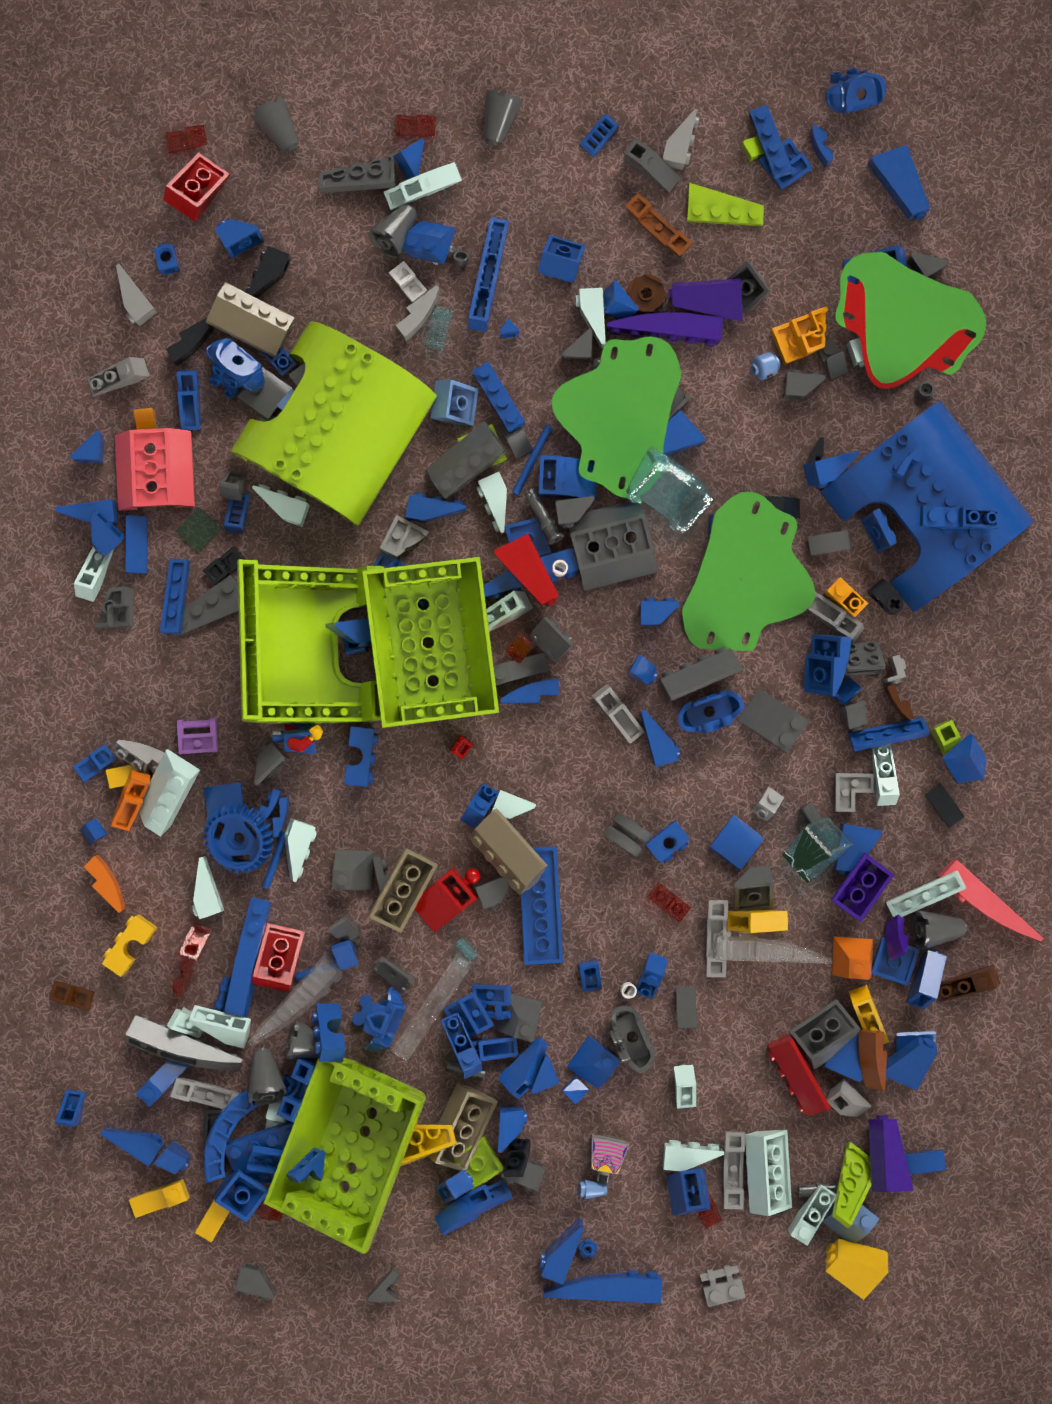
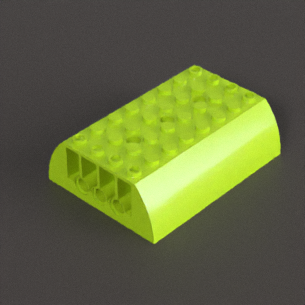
(460, 637)

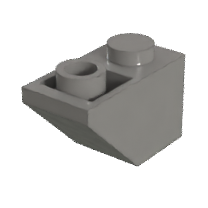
(847, 1100)

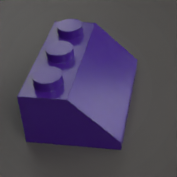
(862, 887)

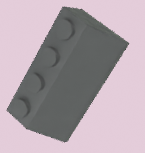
(466, 460)
(699, 674)

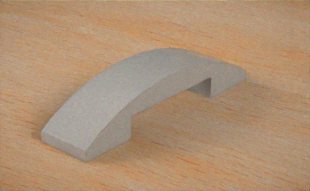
(716, 921)
(202, 1093)
(733, 1170)

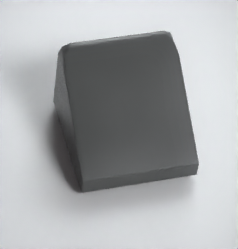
(810, 813)

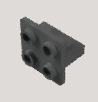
(865, 659)

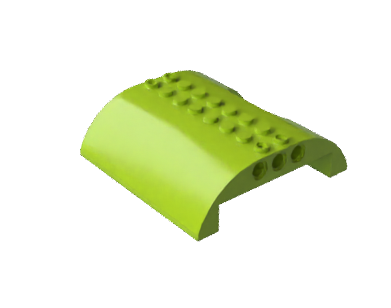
(340, 423)
(289, 653)

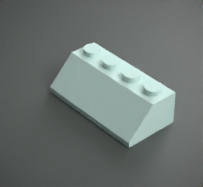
(167, 792)
(768, 1172)

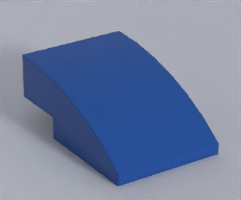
(826, 664)

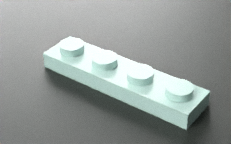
(926, 894)

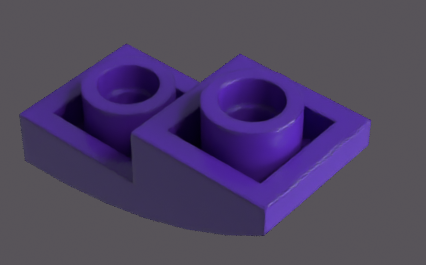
(895, 940)

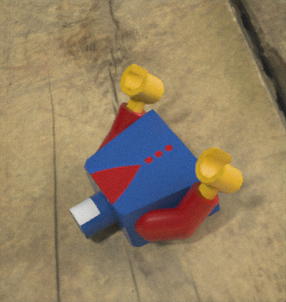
(299, 737)

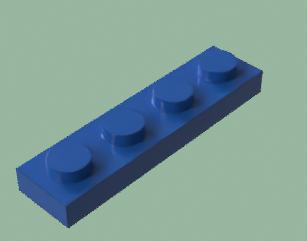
(770, 142)
(498, 397)
(175, 596)
(888, 734)

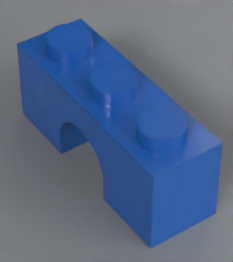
(365, 740)
(329, 1045)
(290, 1104)

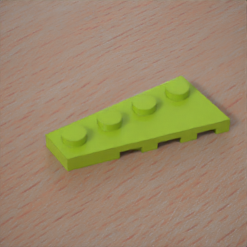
(720, 208)
(852, 1185)

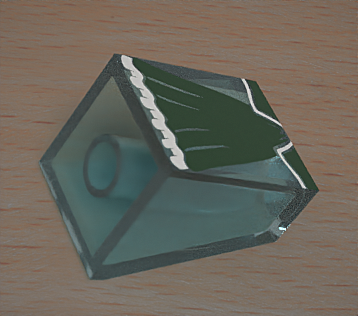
(816, 849)

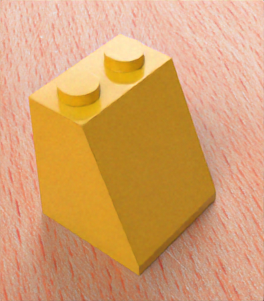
(856, 1265)

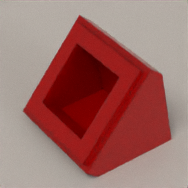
(460, 747)

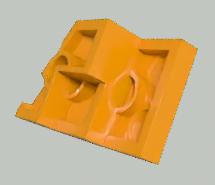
(801, 336)

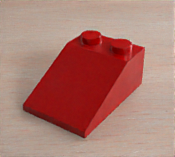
(195, 186)
(278, 957)

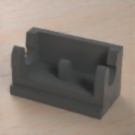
(393, 973)

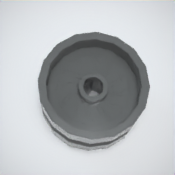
(627, 833)

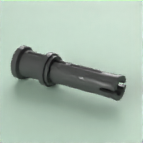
(547, 523)

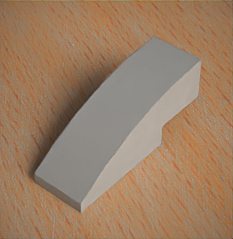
(418, 313)
(835, 617)
(618, 713)

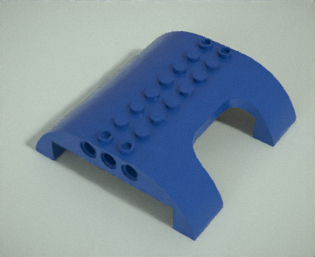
(947, 476)

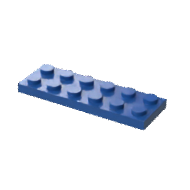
(542, 914)

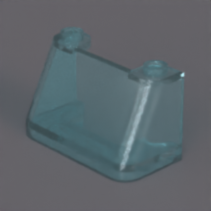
(669, 489)

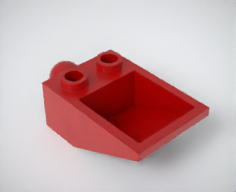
(444, 899)

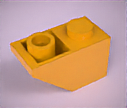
(845, 597)

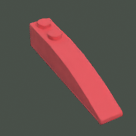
(987, 902)

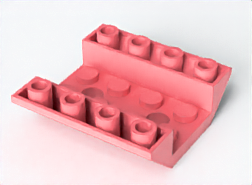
(167, 466)

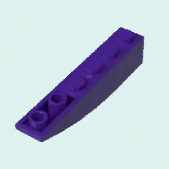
(672, 326)

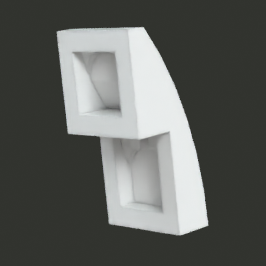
(408, 281)

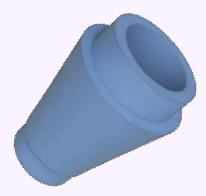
(591, 1189)

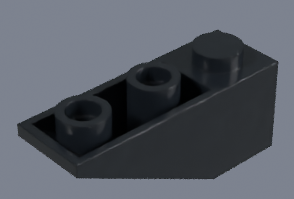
(271, 270)

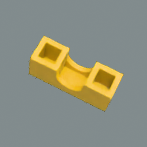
(118, 958)

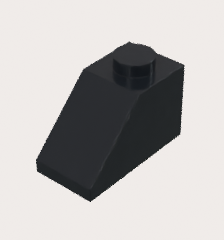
(786, 504)

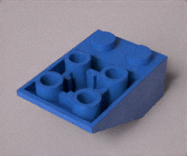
(561, 478)

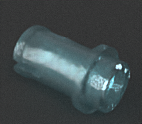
(466, 949)

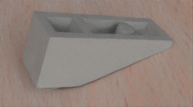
(134, 301)

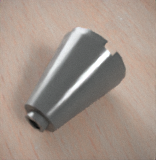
(499, 115)
(277, 124)
(392, 230)
(935, 929)
(301, 1042)
(265, 1079)

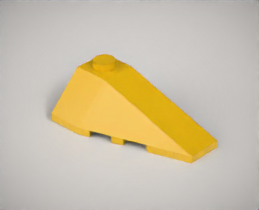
(428, 1140)

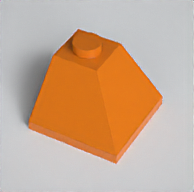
(852, 957)

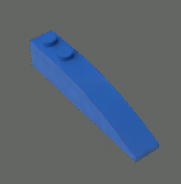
(488, 275)
(247, 956)
(611, 1287)

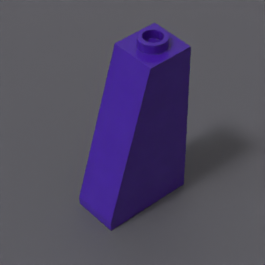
(711, 297)
(887, 1157)

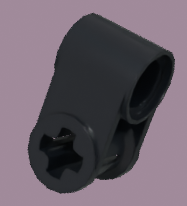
(885, 595)

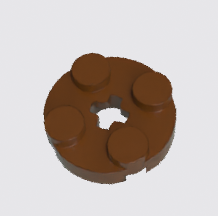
(655, 288)

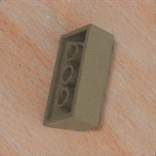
(250, 320)
(508, 852)
(403, 890)
(468, 1114)

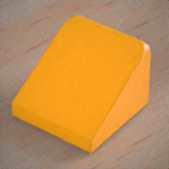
(145, 418)

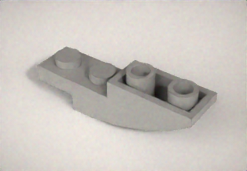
(138, 755)

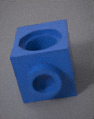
(170, 266)

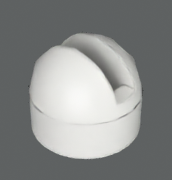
(561, 565)
(631, 992)

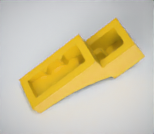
(159, 1198)

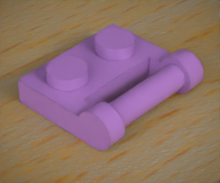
(197, 742)

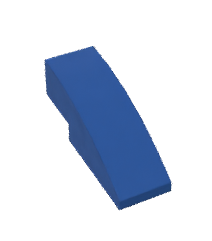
(189, 399)
(531, 692)
(495, 1048)

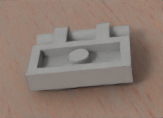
(722, 1291)

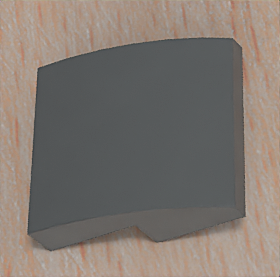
(266, 399)

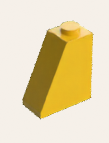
(757, 921)

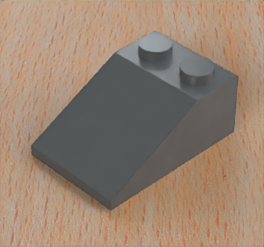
(773, 721)
(824, 1034)

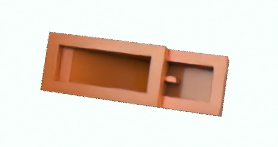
(130, 800)
(106, 883)

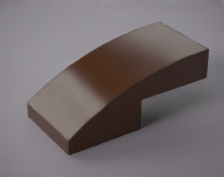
(902, 708)
(71, 995)

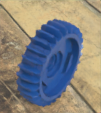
(228, 846)

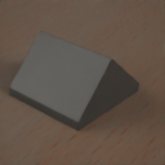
(752, 285)

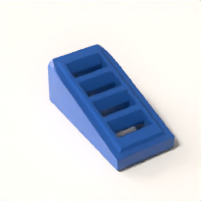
(605, 119)
(240, 526)

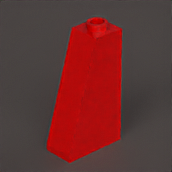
(526, 566)

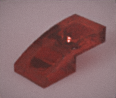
(415, 126)
(186, 139)

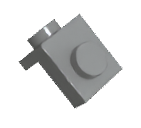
(898, 666)
(768, 804)

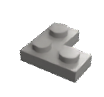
(847, 785)

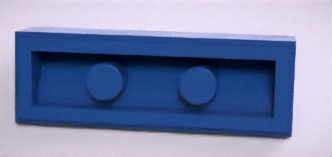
(136, 544)

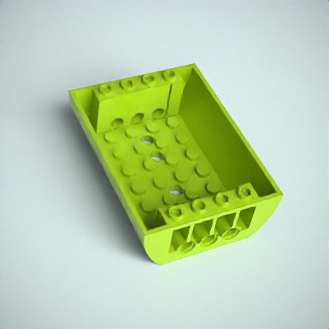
(333, 1121)

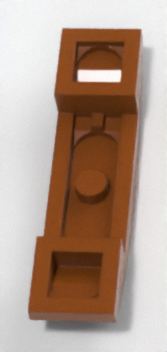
(658, 227)

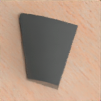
(117, 609)

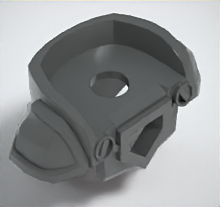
(637, 1054)

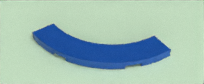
(219, 1134)

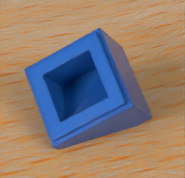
(575, 1089)

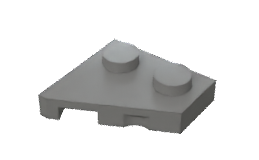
(401, 537)

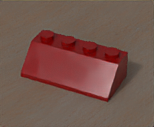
(798, 1075)

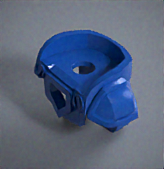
(843, 95)
(245, 371)
(726, 707)
(380, 1019)

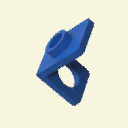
(847, 691)

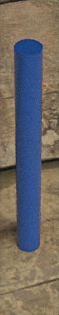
(532, 459)

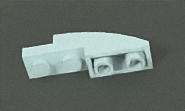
(422, 185)

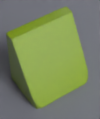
(752, 148)

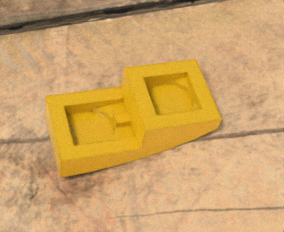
(118, 776)
(212, 1222)

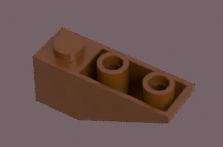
(969, 983)

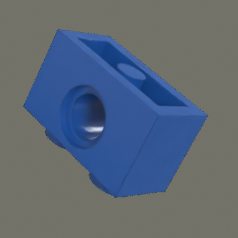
(672, 831)

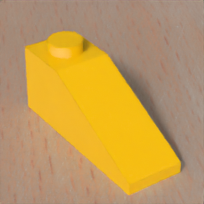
(866, 1010)

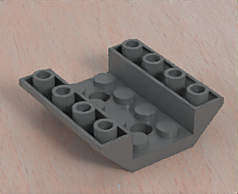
(616, 557)

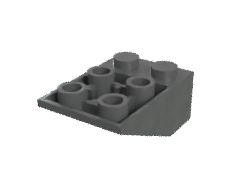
(551, 639)

